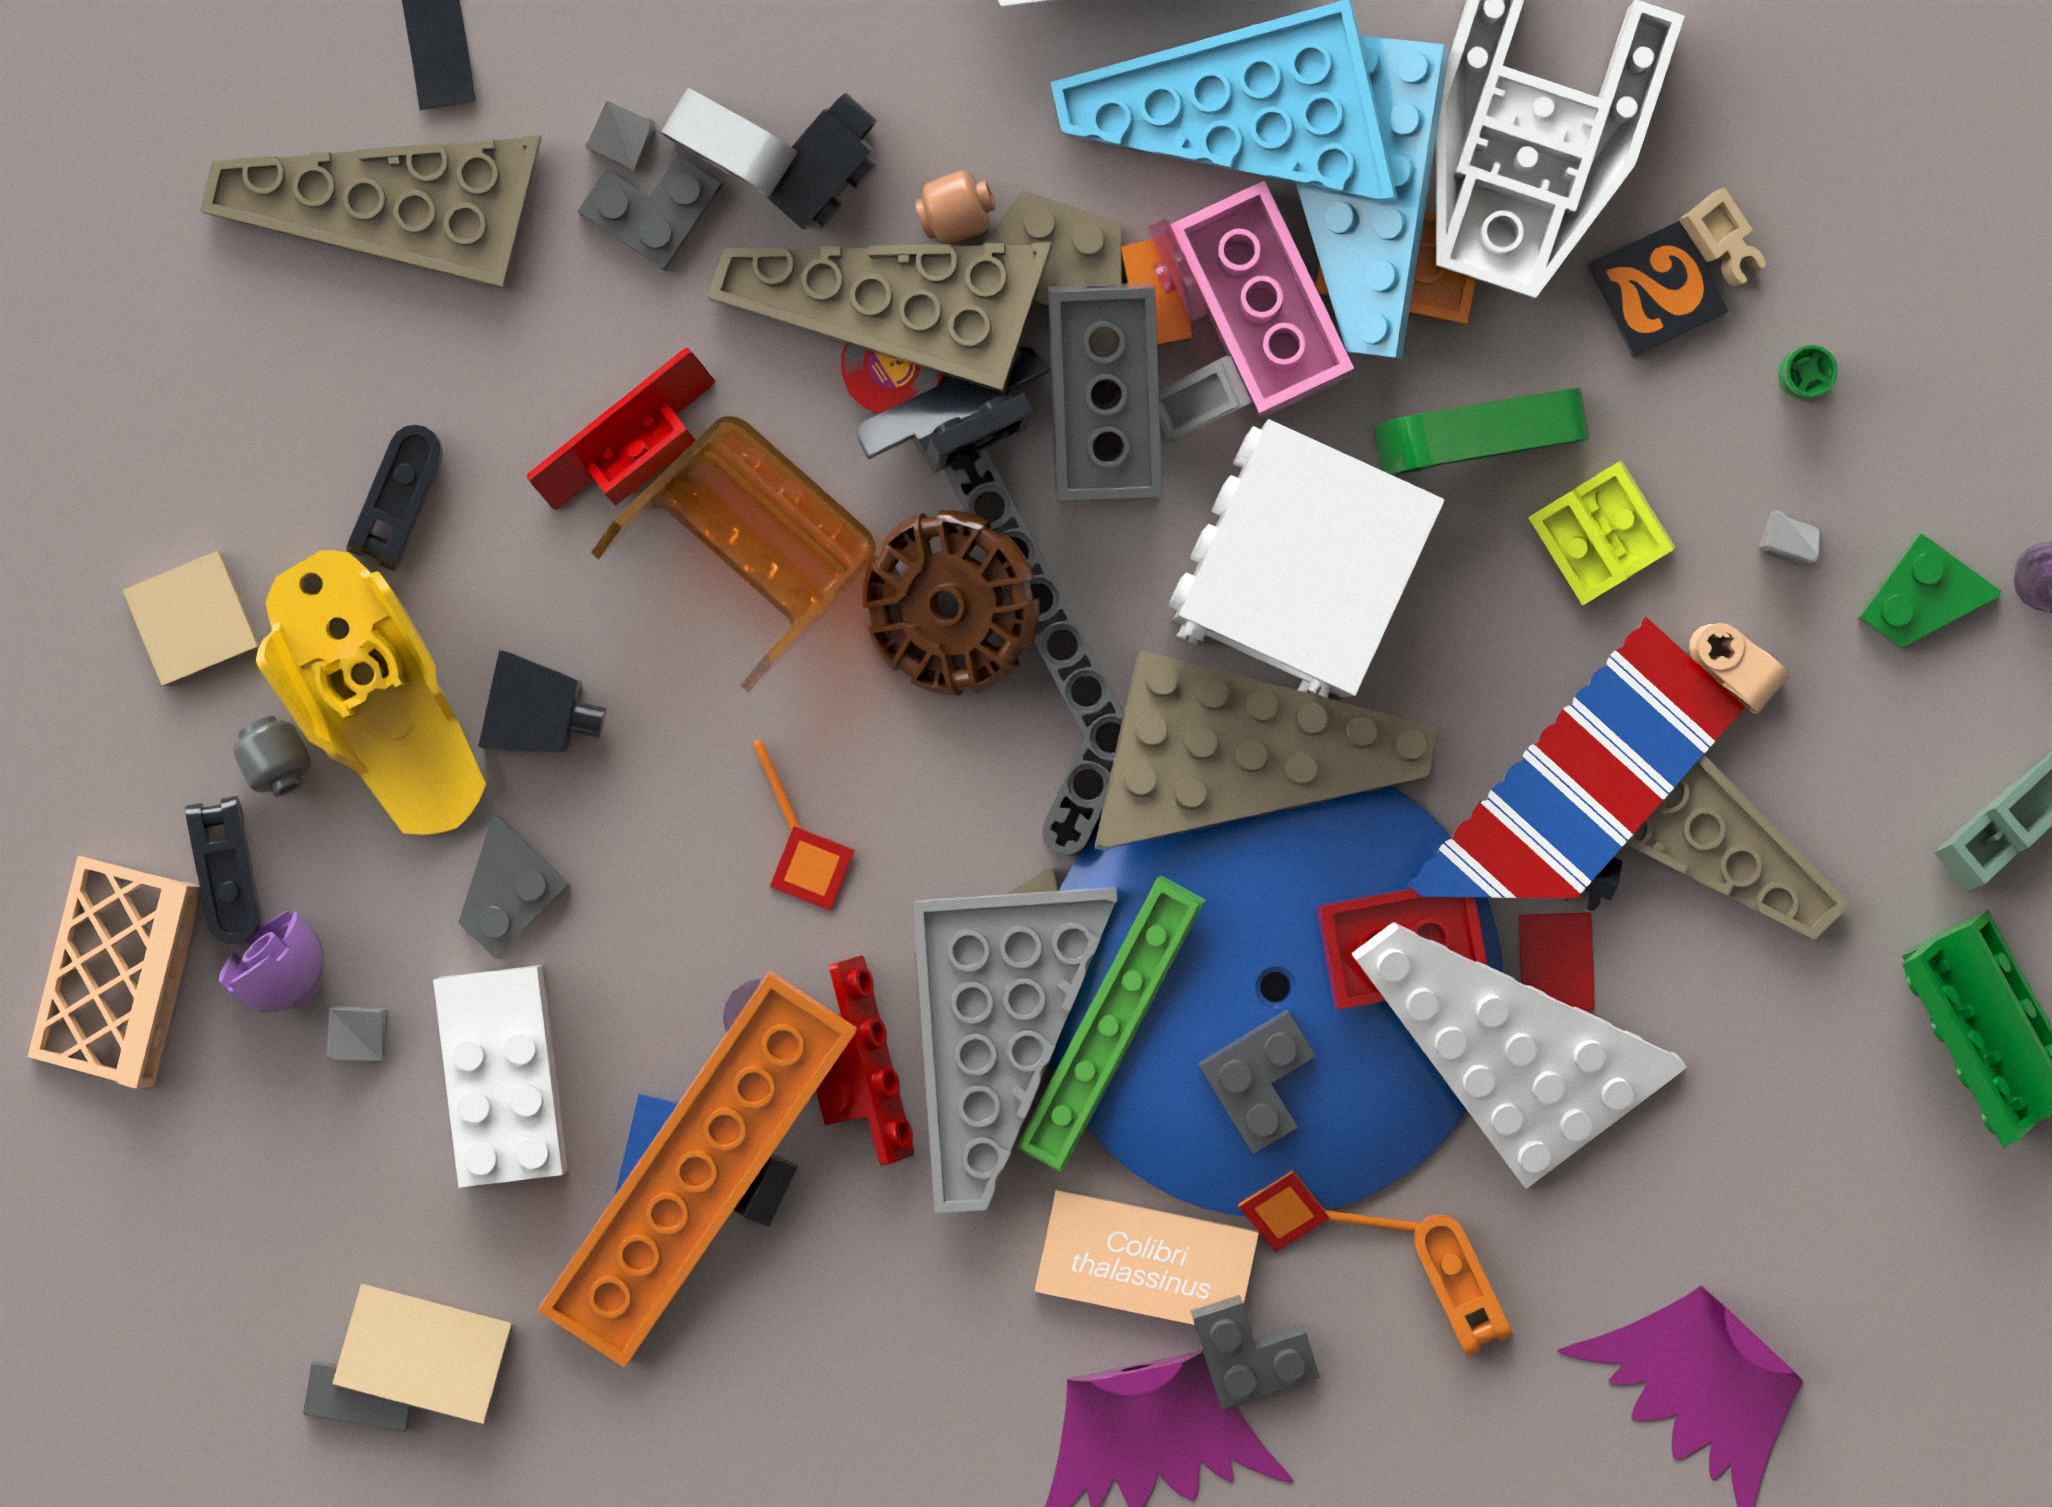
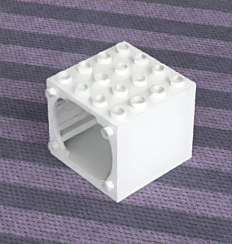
(1304, 559)

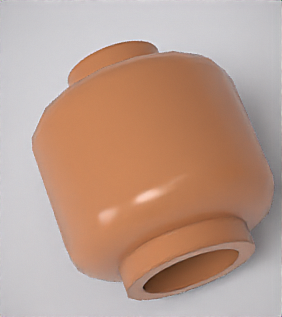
(955, 207)

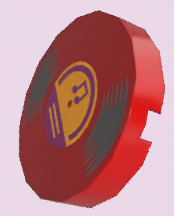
(882, 381)

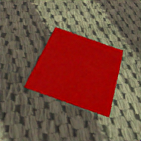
(1558, 956)

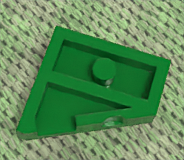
(1924, 594)

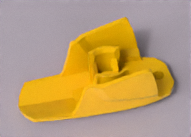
(371, 693)

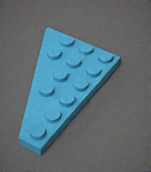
(1258, 101)
(1371, 244)

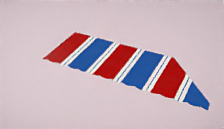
(1587, 777)

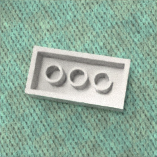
(500, 1076)

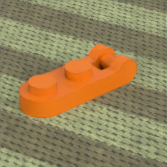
(1459, 1282)

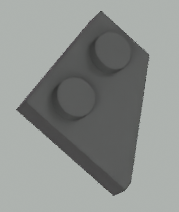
(507, 889)

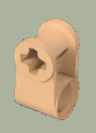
(1743, 670)

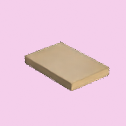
(422, 1354)

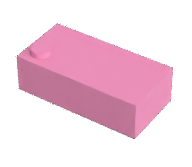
(1262, 300)

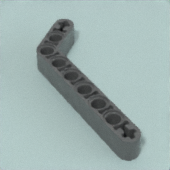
(1063, 672)

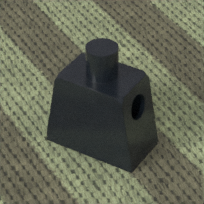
(535, 708)

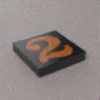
(1658, 288)

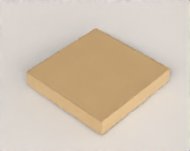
(191, 618)

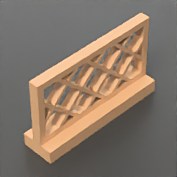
(157, 984)

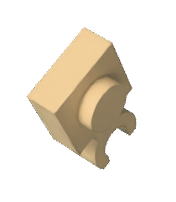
(1719, 231)

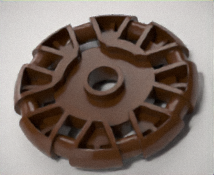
(977, 593)

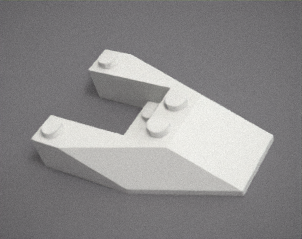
(1531, 159)

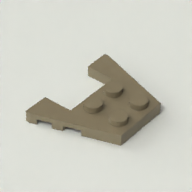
(1082, 253)

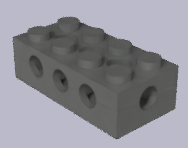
(1133, 414)

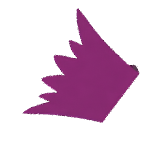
(1708, 1374)
(1147, 1424)

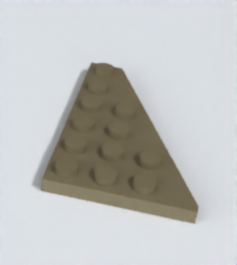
(1231, 748)

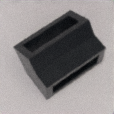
(767, 1190)

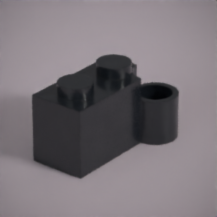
(826, 162)

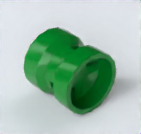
(1813, 366)

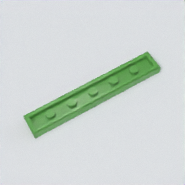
(1111, 1023)

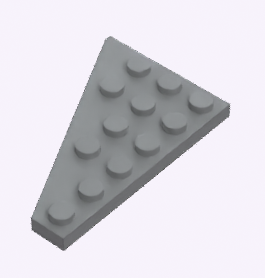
(991, 1008)

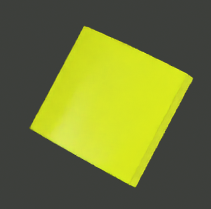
(1602, 532)

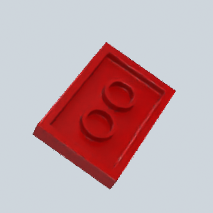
(1354, 922)

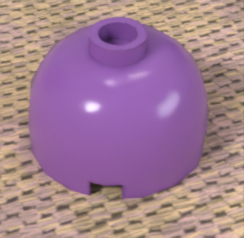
(277, 966)

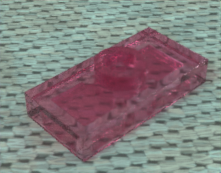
(1175, 272)

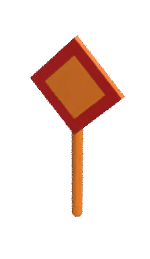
(810, 863)
(1290, 1210)

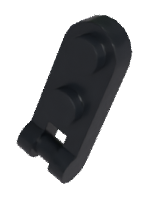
(397, 494)
(224, 871)

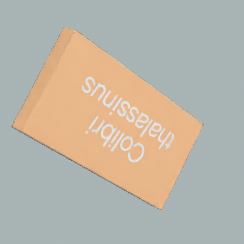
(1141, 1257)

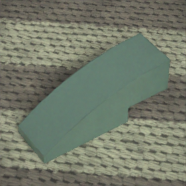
(2001, 828)

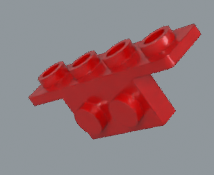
(629, 438)
(863, 1075)

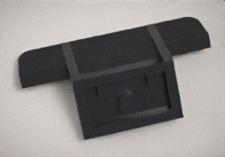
(955, 417)

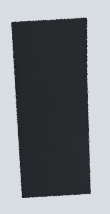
(438, 52)

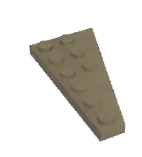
(411, 204)
(914, 303)
(1732, 847)

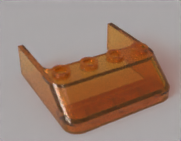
(761, 522)

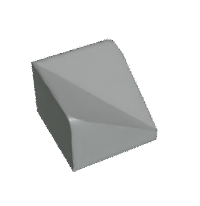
(620, 134)
(1790, 539)
(356, 1033)

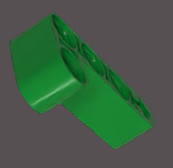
(1480, 431)

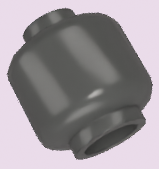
(271, 756)

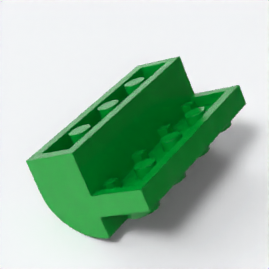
(1988, 1022)

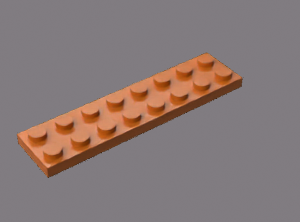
(697, 1168)

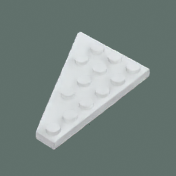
(1518, 1061)

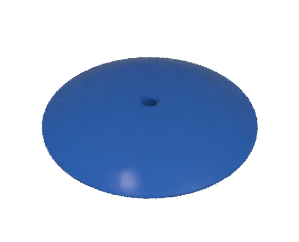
(1368, 1097)

